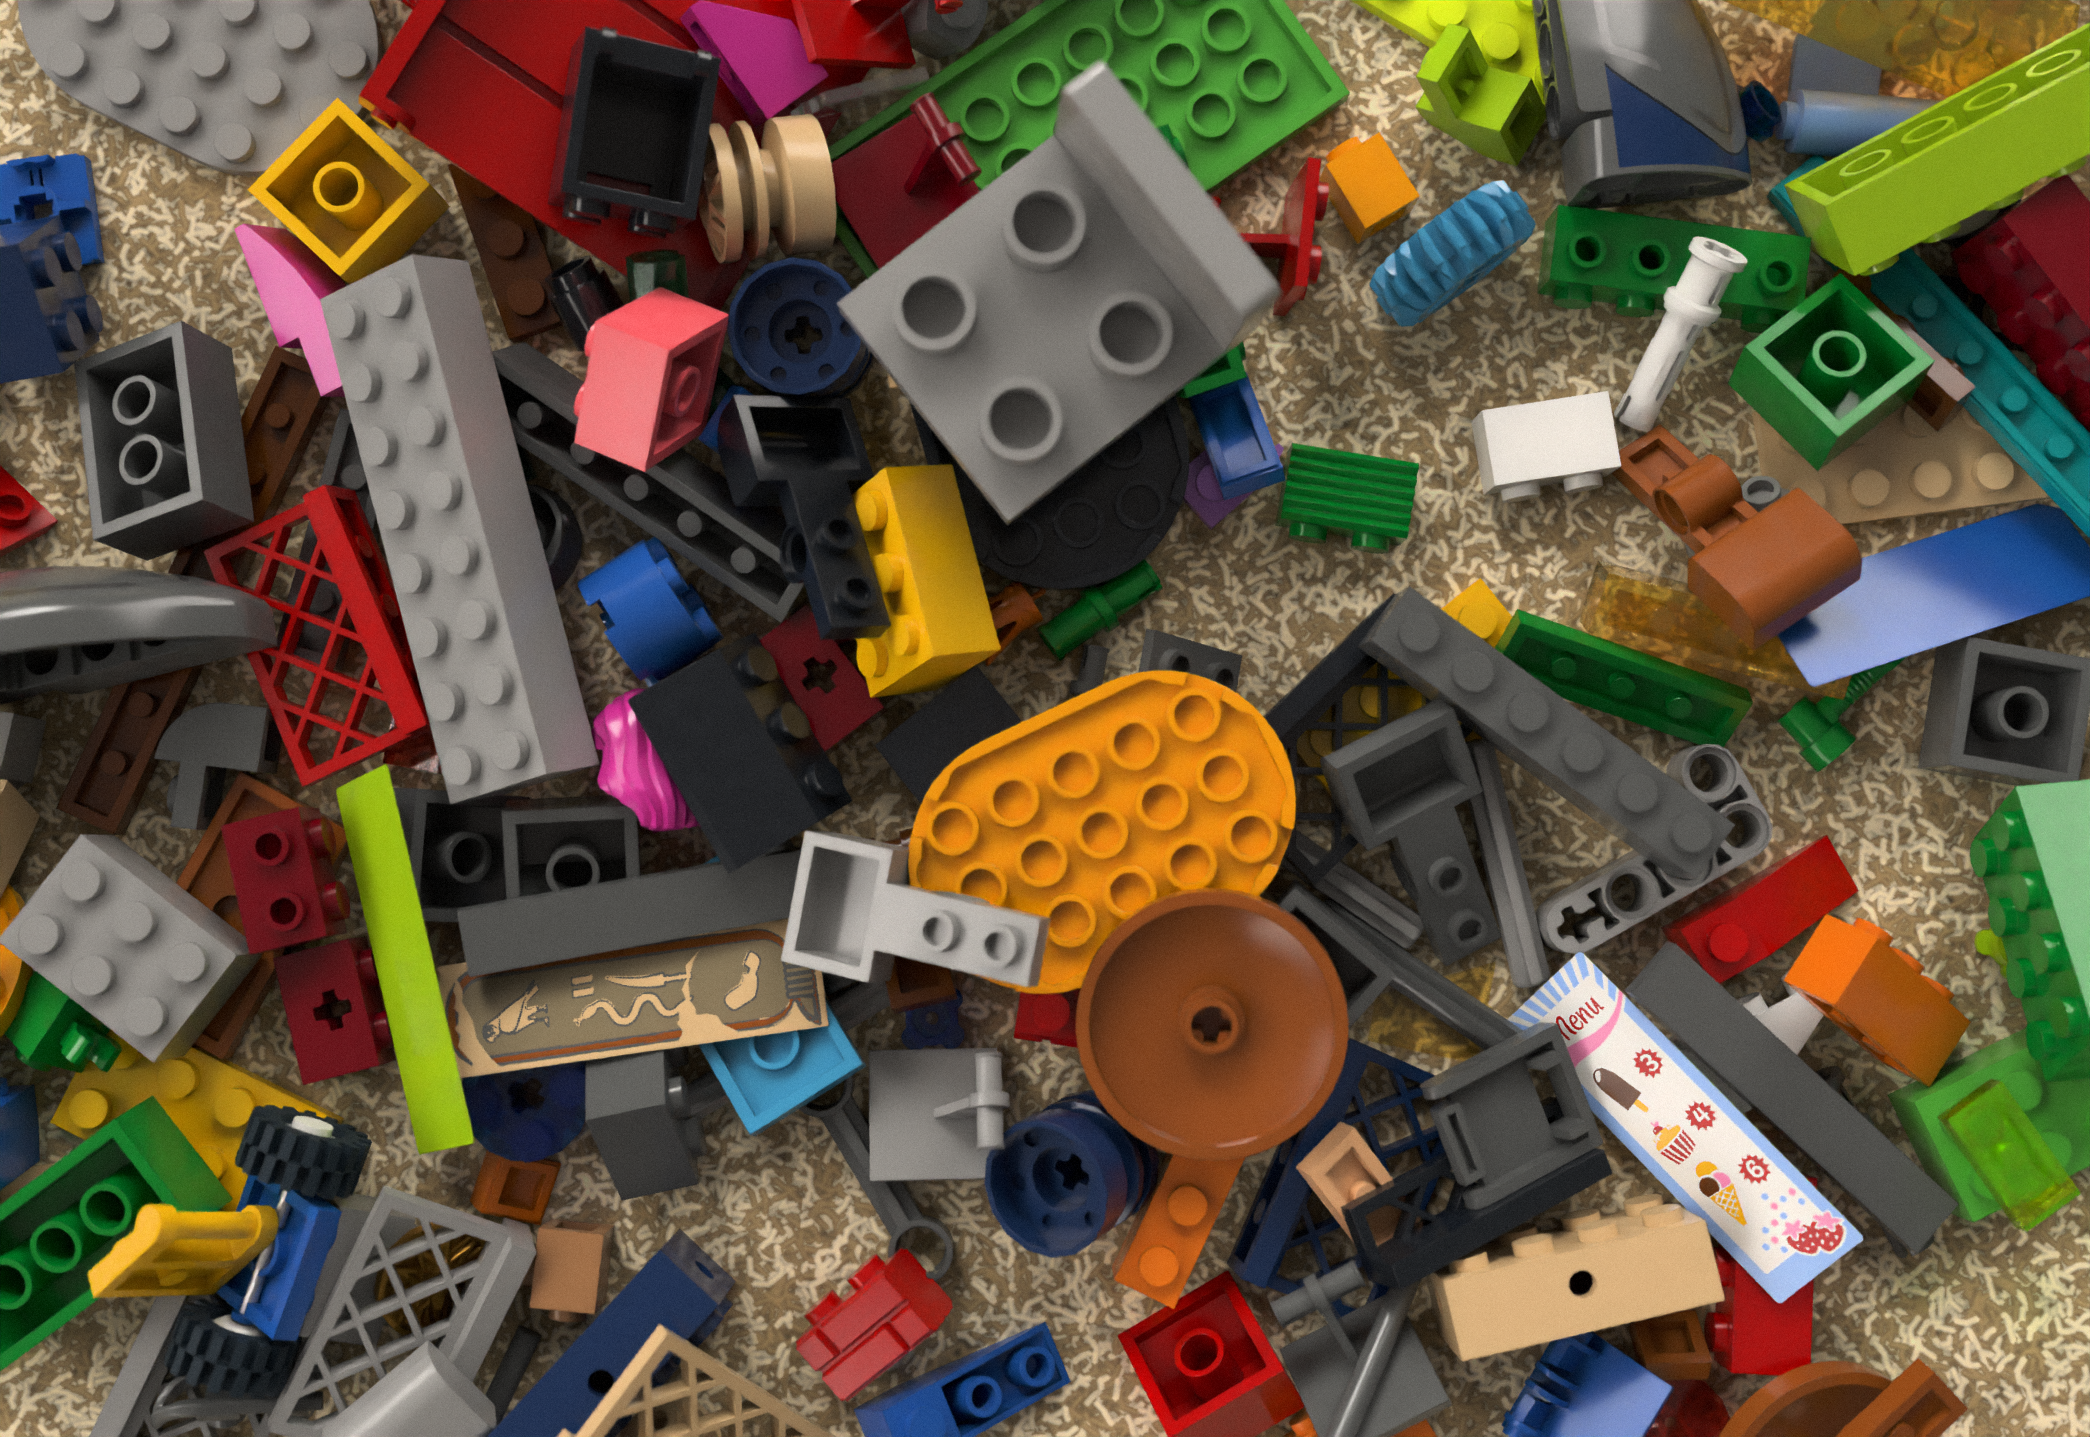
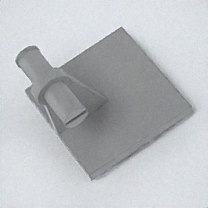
(934, 1113)

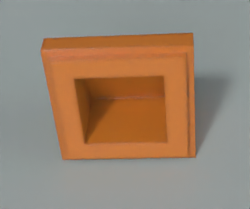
(509, 1188)

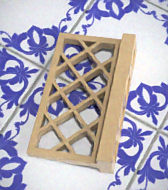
(634, 1394)

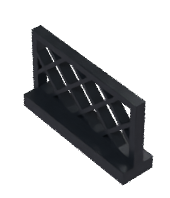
(1307, 703)

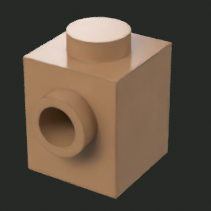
(570, 1269)

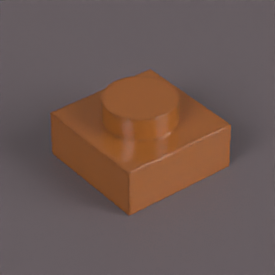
(1672, 1346)

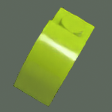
(1477, 103)

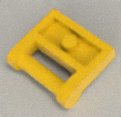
(183, 1251)

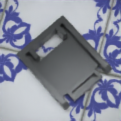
(1496, 1120)

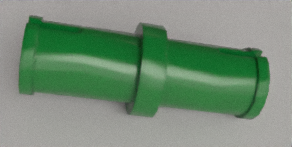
(1098, 609)

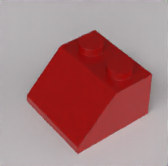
(1210, 1365)

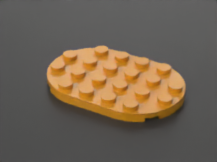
(1108, 808)

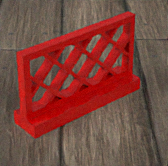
(368, 601)

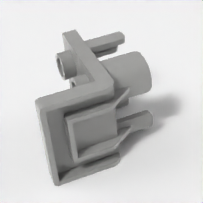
(1062, 299)

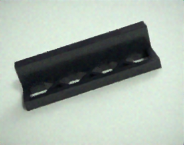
(1456, 1230)

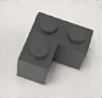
(642, 1121)

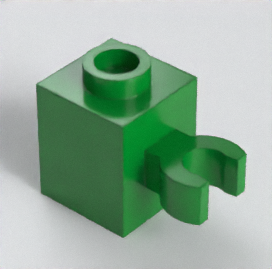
(59, 1031)

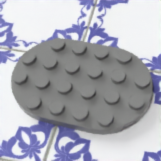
(209, 75)

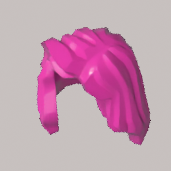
(635, 771)

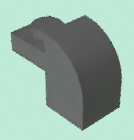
(206, 745)

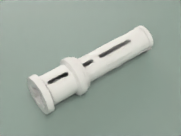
(1688, 309)

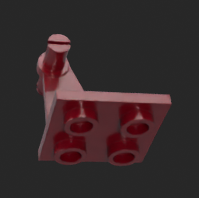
(905, 180)

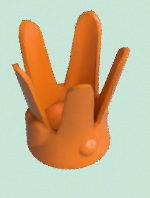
(1015, 612)

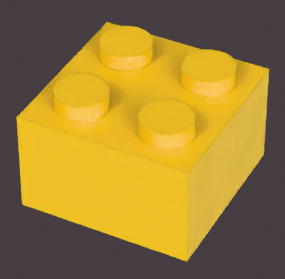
(349, 195)

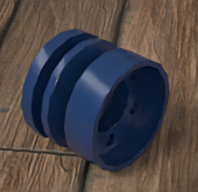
(775, 309)
(1068, 1176)

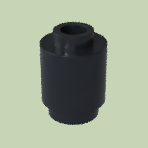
(581, 296)

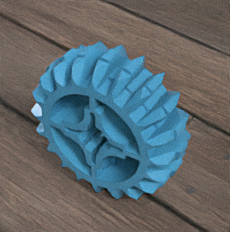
(1452, 253)

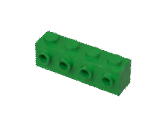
(1637, 257)

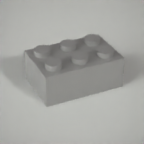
(130, 946)

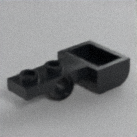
(810, 463)

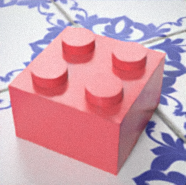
(649, 378)

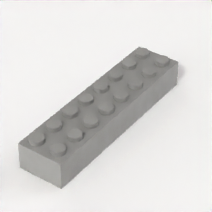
(458, 528)

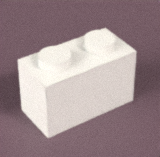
(1546, 445)

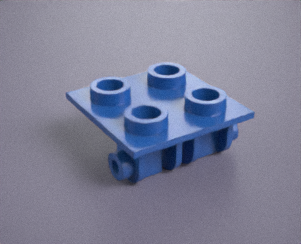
(1586, 1391)

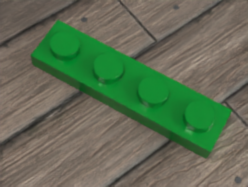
(1625, 681)

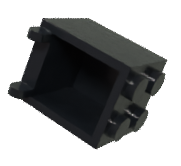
(638, 118)

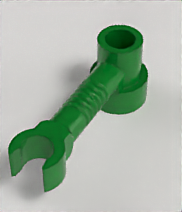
(1818, 725)

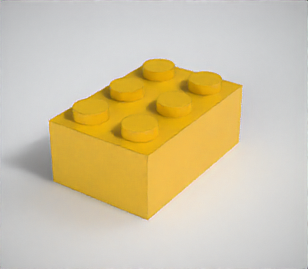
(926, 580)

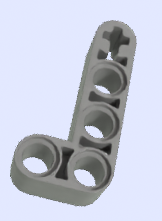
(1654, 888)

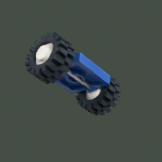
(256, 1337)

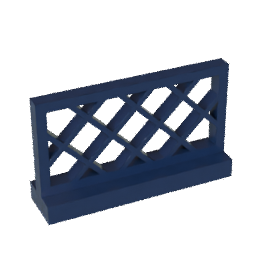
(1285, 1193)

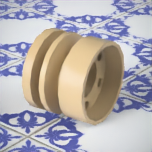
(774, 187)

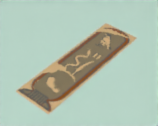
(630, 1001)

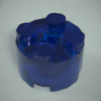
(524, 1131)

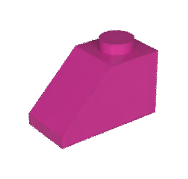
(759, 56)

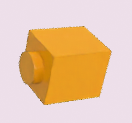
(1367, 186)

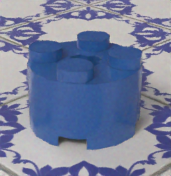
(651, 611)

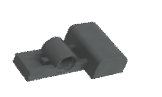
(1405, 789)

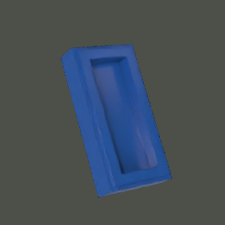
(1236, 438)

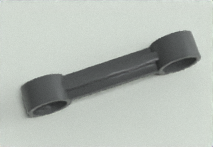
(889, 1199)

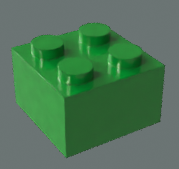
(1829, 371)

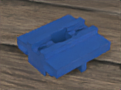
(66, 185)

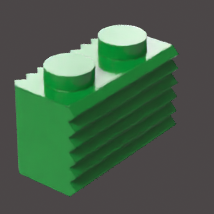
(1346, 497)

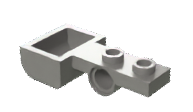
(859, 912)
(418, 1399)

